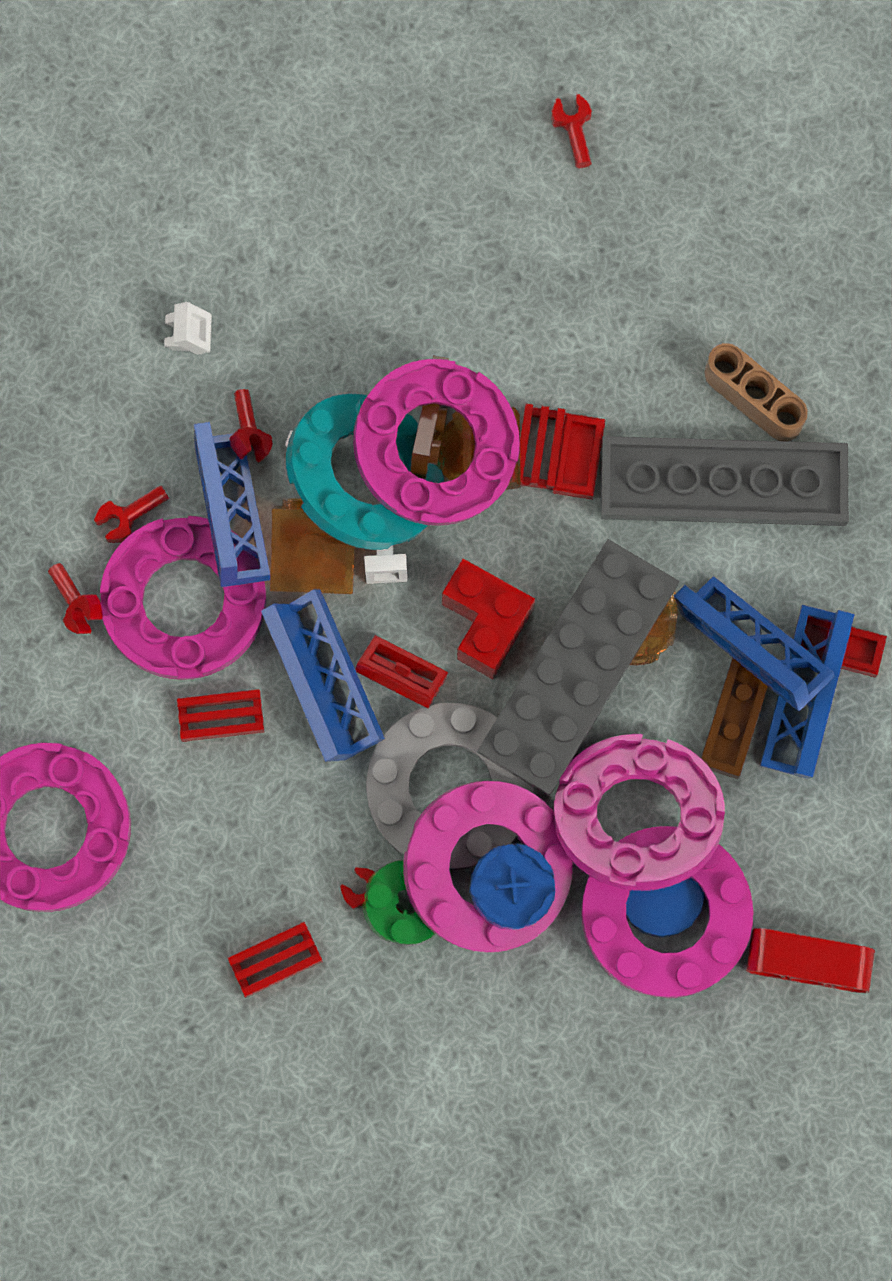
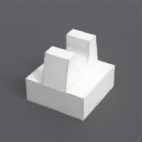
(190, 329)
(386, 567)

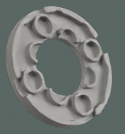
(396, 757)

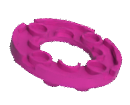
(482, 407)
(139, 639)
(106, 835)
(430, 851)
(626, 864)
(671, 973)

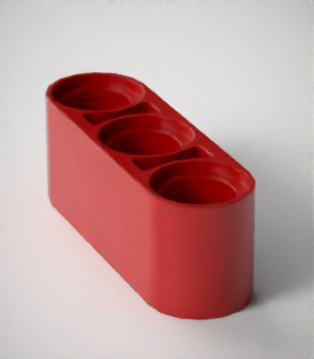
(810, 960)

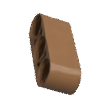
(748, 374)

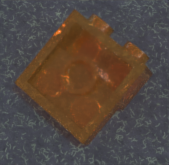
(306, 555)

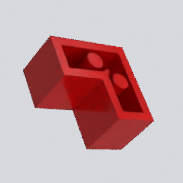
(496, 613)

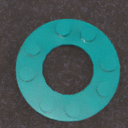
(324, 498)

